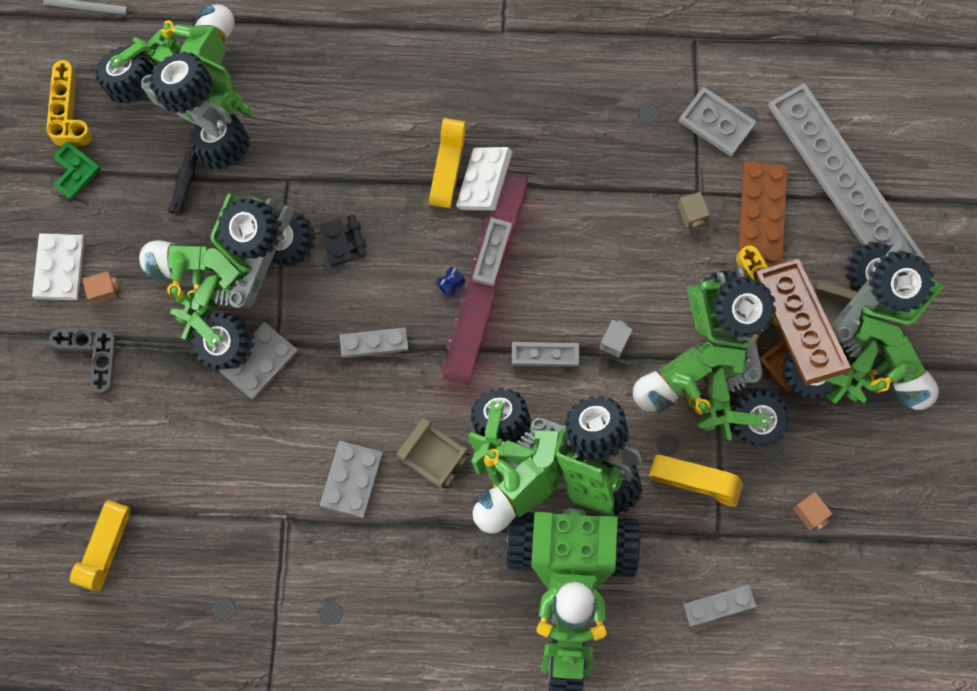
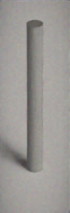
(83, 5)

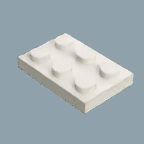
(484, 178)
(58, 267)

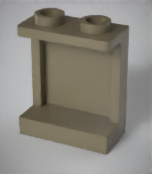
(833, 299)
(432, 454)

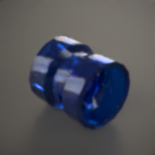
(450, 282)

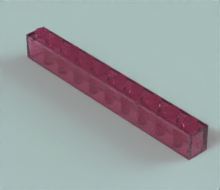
(480, 297)

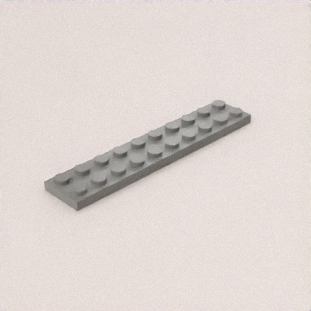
(838, 170)

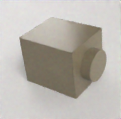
(693, 211)

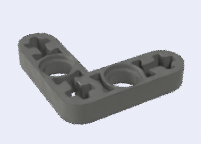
(94, 346)

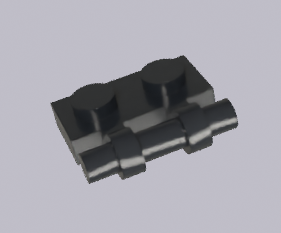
(336, 243)

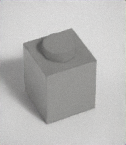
(616, 338)

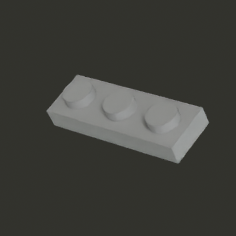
(492, 252)
(373, 342)
(545, 354)
(719, 606)

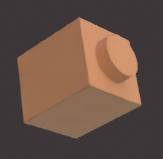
(101, 288)
(813, 512)

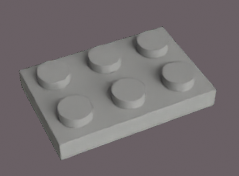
(717, 121)
(267, 360)
(351, 479)

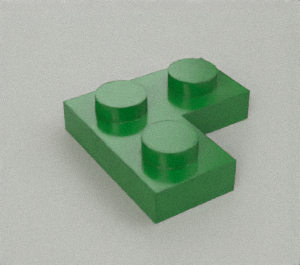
(79, 170)

